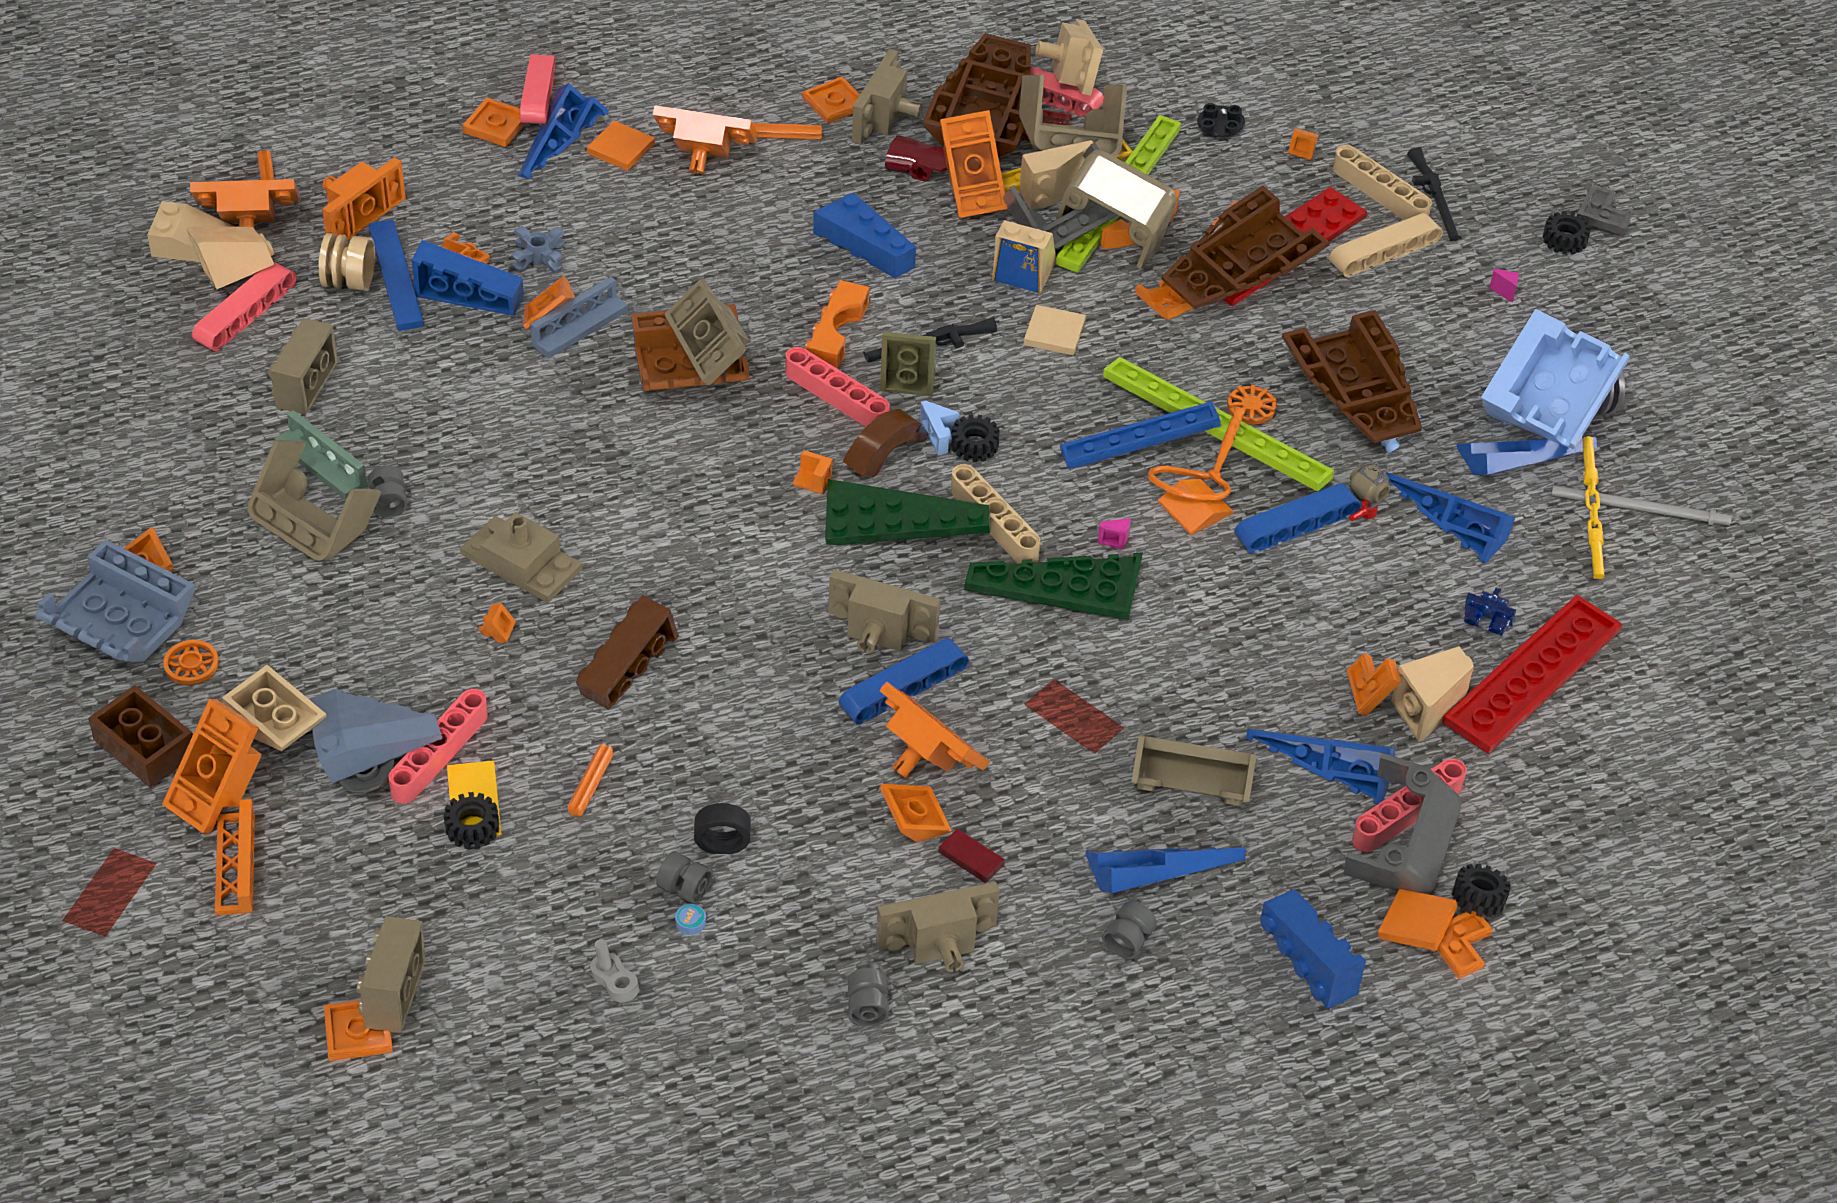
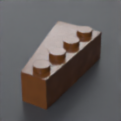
(627, 652)

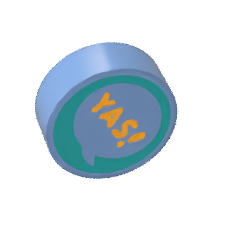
(690, 919)

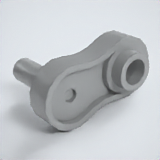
(610, 973)

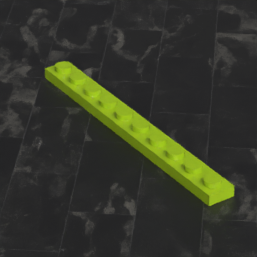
(1143, 158)
(1247, 438)

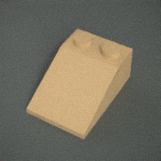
(1049, 173)
(169, 234)
(274, 707)

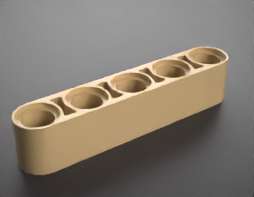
(1380, 183)
(1385, 244)
(1005, 524)

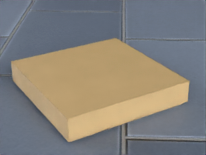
(1054, 330)

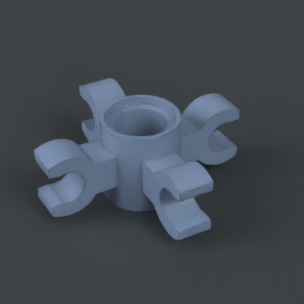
(538, 249)

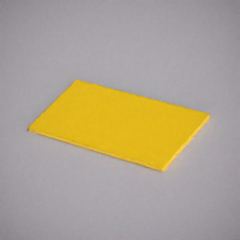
(476, 778)

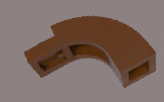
(880, 439)

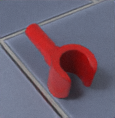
(1365, 511)

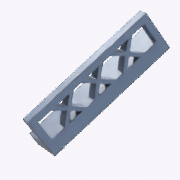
(577, 323)

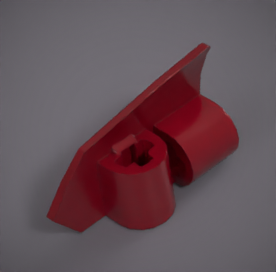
(915, 156)

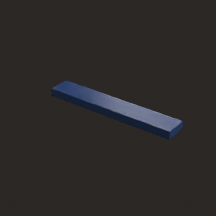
(396, 275)
(1140, 435)

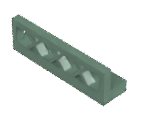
(326, 460)

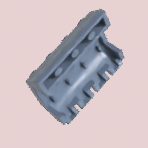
(121, 604)

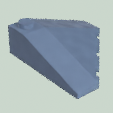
(367, 732)

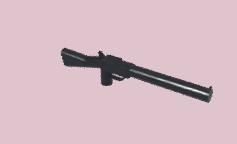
(1432, 179)
(948, 332)

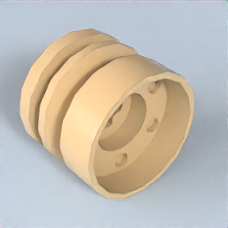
(343, 262)

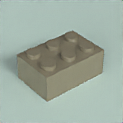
(303, 366)
(391, 974)

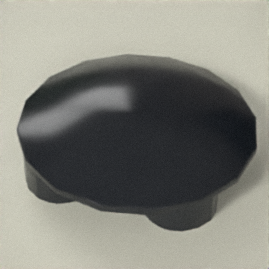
(1221, 120)

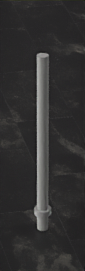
(1707, 516)

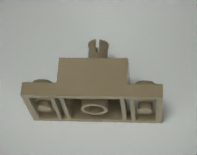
(883, 100)
(707, 331)
(523, 555)
(882, 612)
(939, 923)

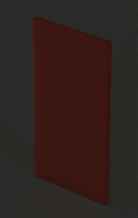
(1074, 716)
(109, 892)

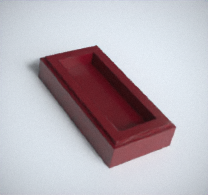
(971, 855)

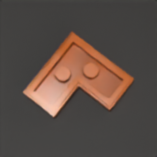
(1372, 685)
(1456, 943)

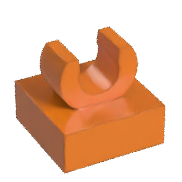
(1303, 144)
(498, 623)

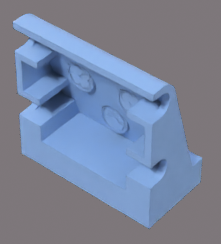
(1553, 380)

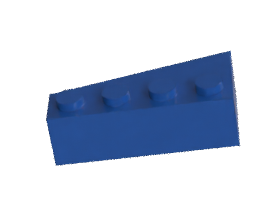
(865, 234)
(464, 281)
(1313, 948)

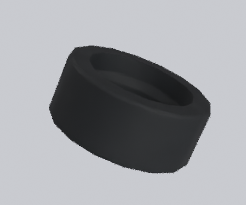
(722, 815)

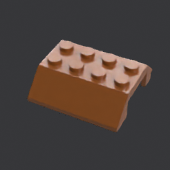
(663, 360)

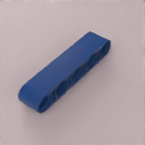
(1297, 517)
(910, 676)

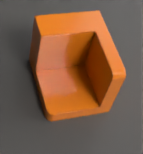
(813, 472)

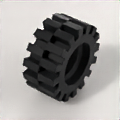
(1566, 242)
(975, 427)
(471, 833)
(1481, 890)

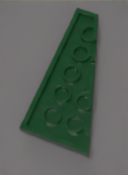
(881, 514)
(1070, 583)

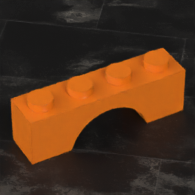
(845, 305)

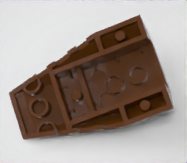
(983, 82)
(1242, 251)
(1360, 375)

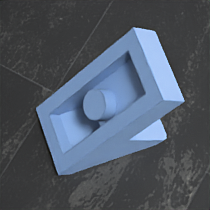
(938, 423)

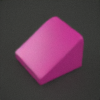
(1504, 283)
(1114, 533)

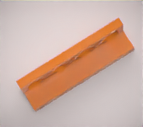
(244, 840)

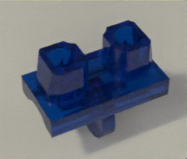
(1491, 607)

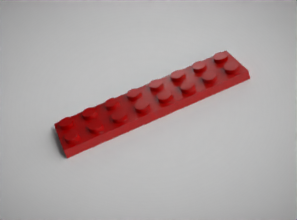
(1327, 213)
(1532, 674)

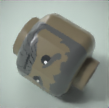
(1369, 483)

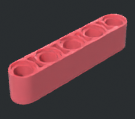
(537, 89)
(1067, 96)
(242, 306)
(834, 386)
(423, 764)
(1401, 809)

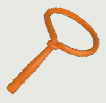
(1212, 474)

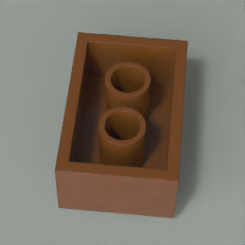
(141, 735)

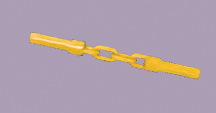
(1595, 535)

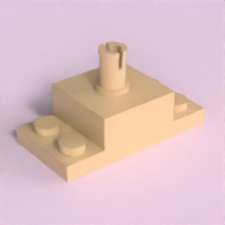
(1074, 56)

